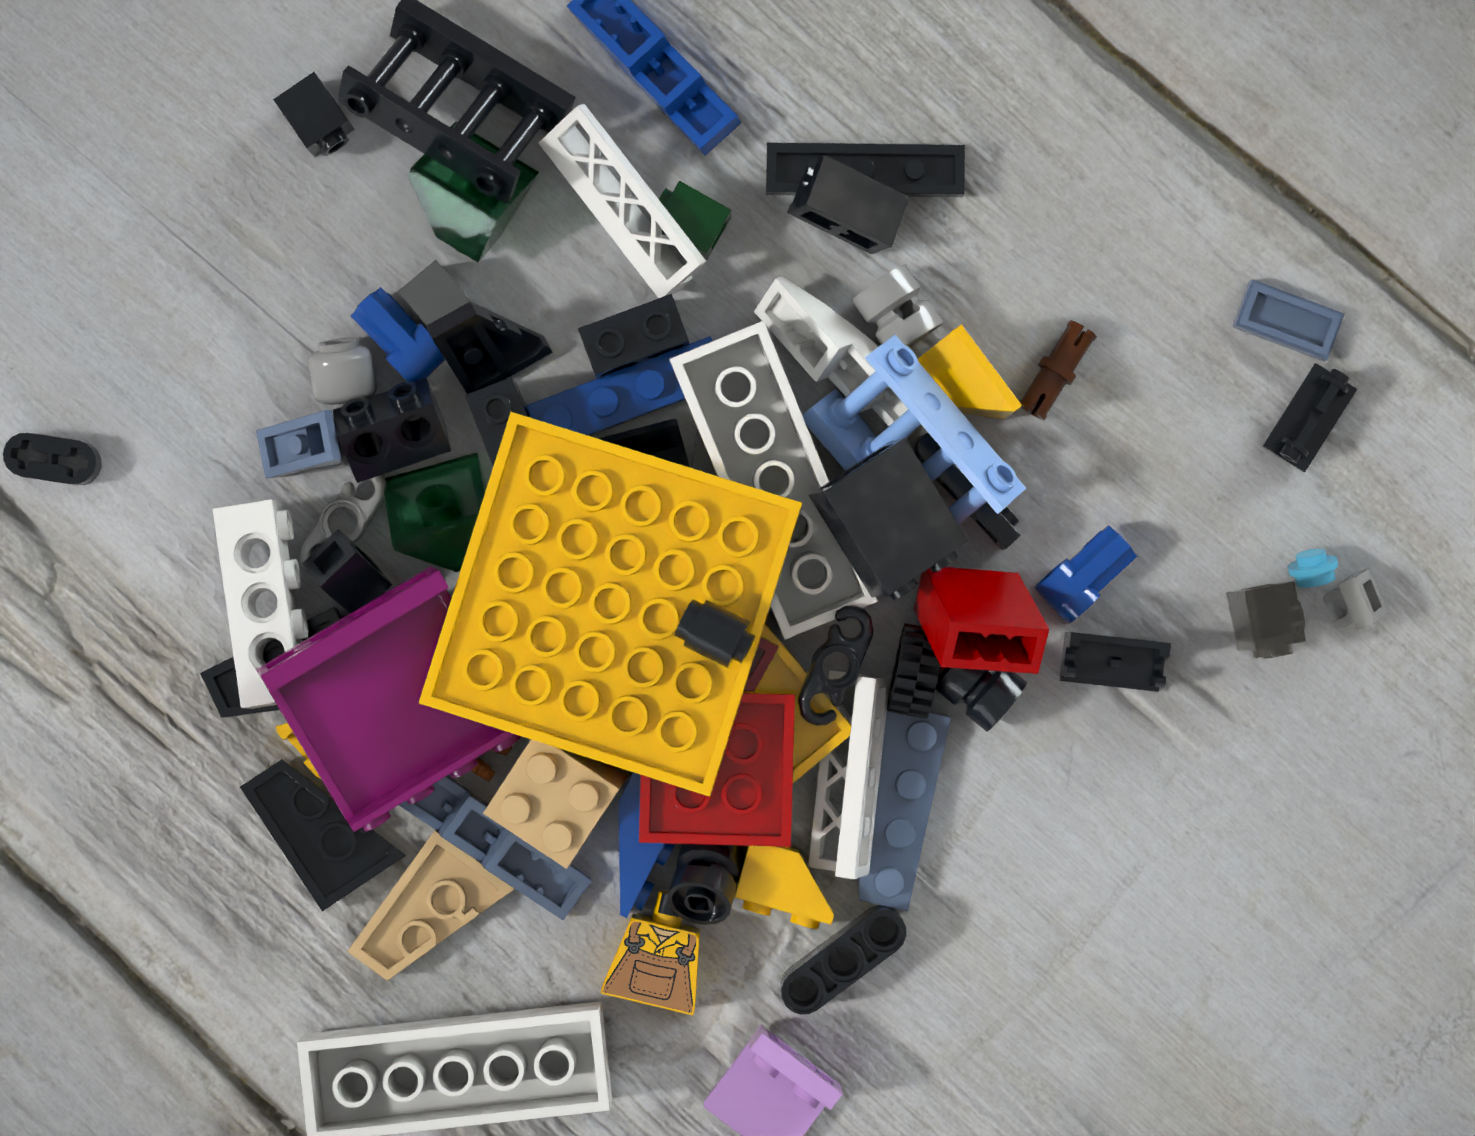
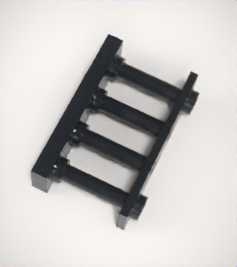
(479, 65)

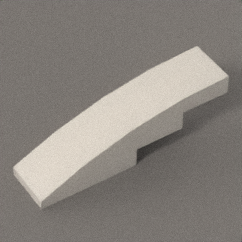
(825, 344)

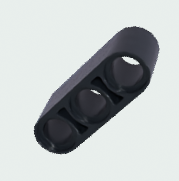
(831, 981)

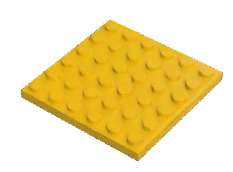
(579, 597)

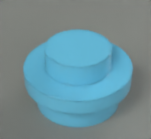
(1313, 568)

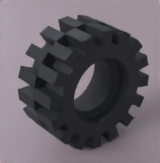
(913, 674)

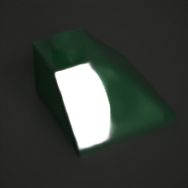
(461, 212)
(436, 510)

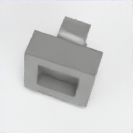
(1362, 600)

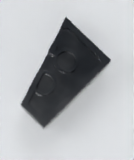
(316, 835)

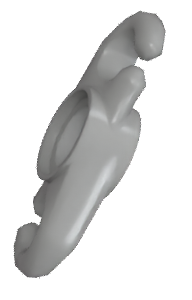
(363, 509)

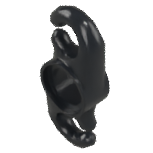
(854, 648)

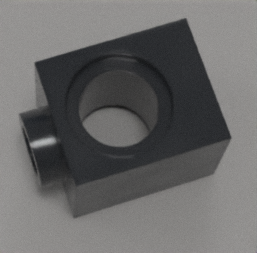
(315, 116)
(346, 572)

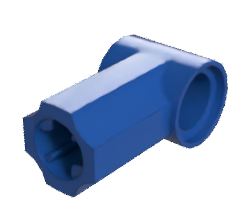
(405, 343)
(1077, 581)

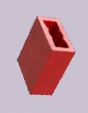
(981, 620)

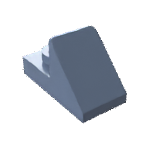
(299, 445)

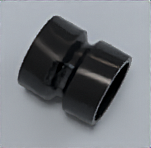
(983, 691)
(705, 882)

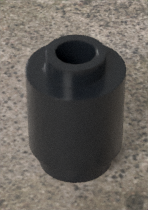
(715, 633)

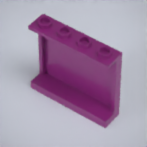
(358, 708)

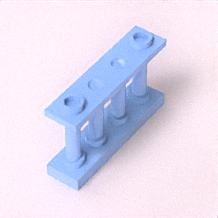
(850, 439)

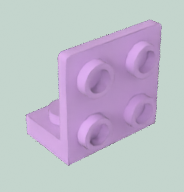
(771, 1090)

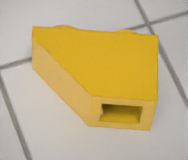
(784, 882)

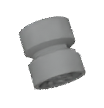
(896, 292)

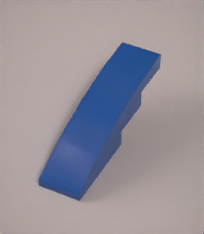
(658, 69)

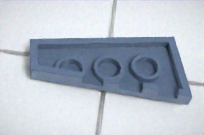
(904, 801)

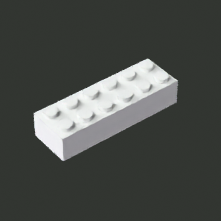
(763, 442)
(455, 1071)

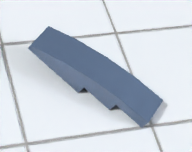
(461, 821)

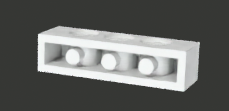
(236, 532)

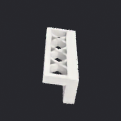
(616, 207)
(860, 779)

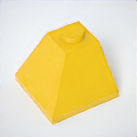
(968, 377)

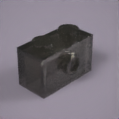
(1267, 619)

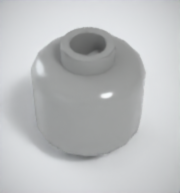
(341, 372)

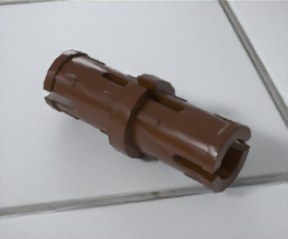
(1057, 370)

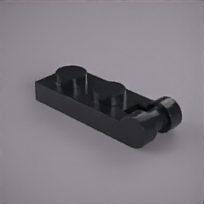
(997, 526)

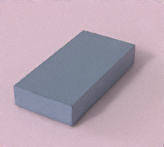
(1288, 320)

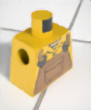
(656, 961)

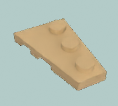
(426, 905)

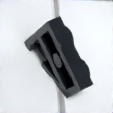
(485, 346)

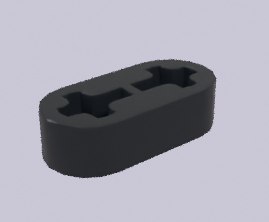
(54, 448)

